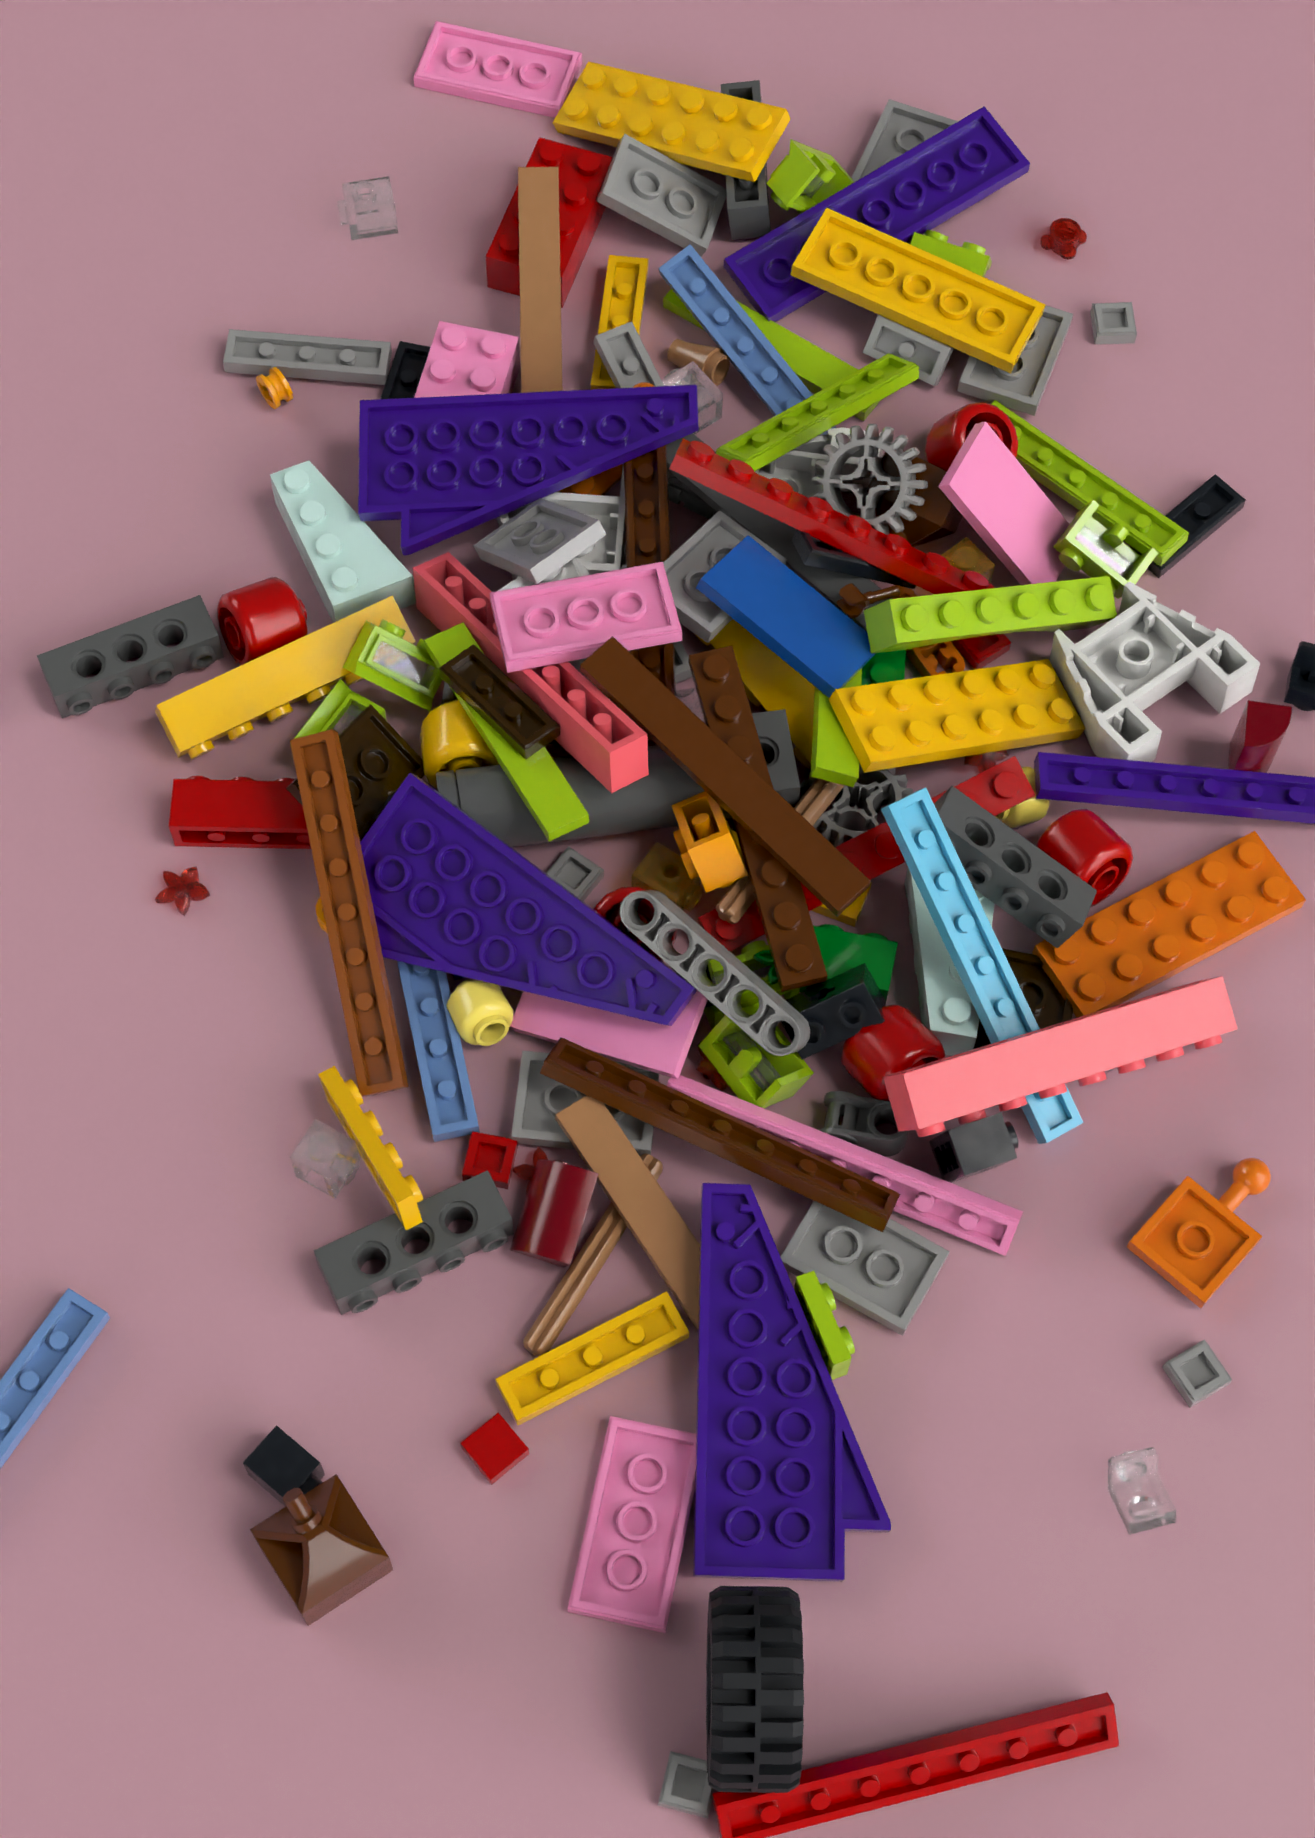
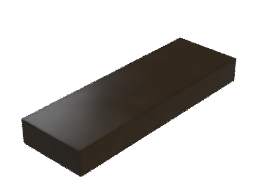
(499, 701)

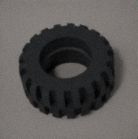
(754, 1689)

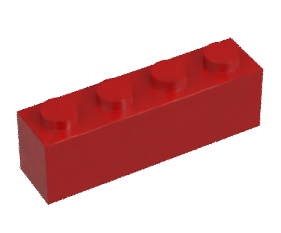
(236, 814)

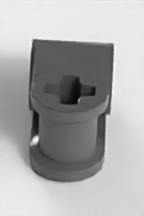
(860, 1122)

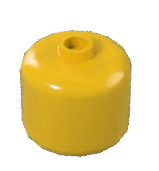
(451, 742)

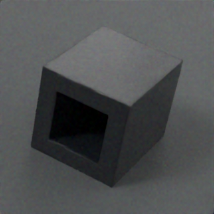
(283, 1465)

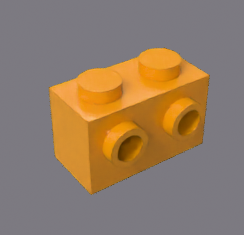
(707, 842)

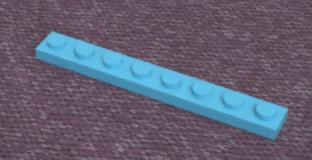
(972, 944)

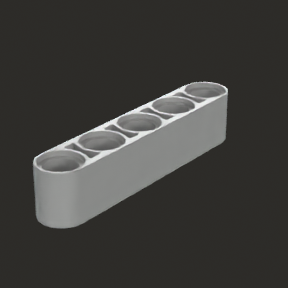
(693, 965)

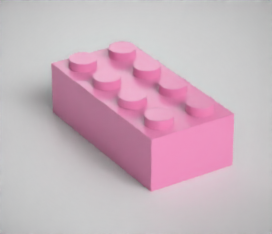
(469, 362)

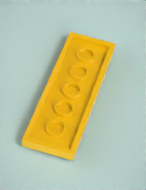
(674, 119)
(918, 290)
(955, 714)

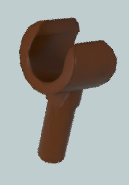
(855, 601)

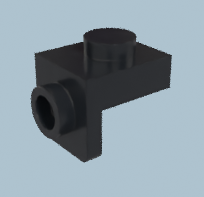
(1301, 678)

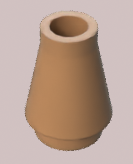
(708, 358)

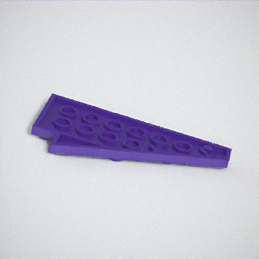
(479, 456)
(480, 910)
(772, 1439)

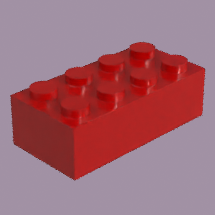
(579, 215)

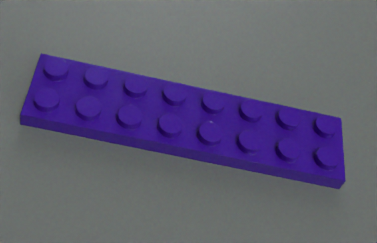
(897, 199)

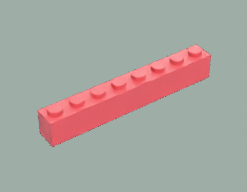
(589, 722)
(1059, 1054)

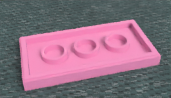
(497, 69)
(1005, 507)
(579, 614)
(610, 1034)
(636, 1525)

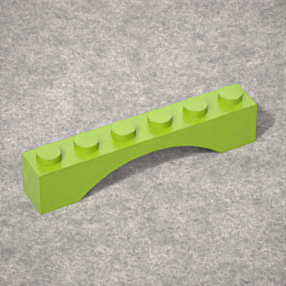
(984, 612)

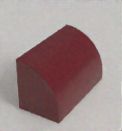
(1258, 736)
(554, 1212)

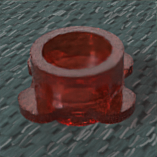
(1064, 238)

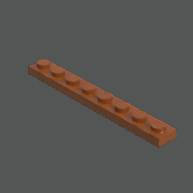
(349, 913)

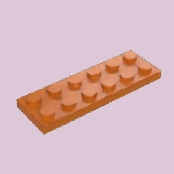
(1170, 926)

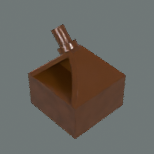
(934, 518)
(321, 1548)

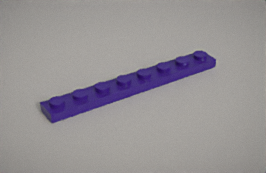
(1174, 787)

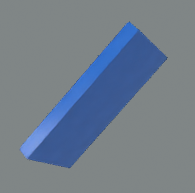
(787, 616)

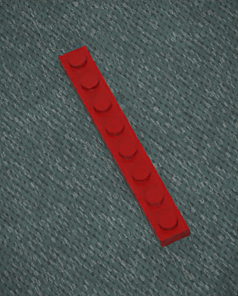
(819, 520)
(877, 849)
(923, 1768)

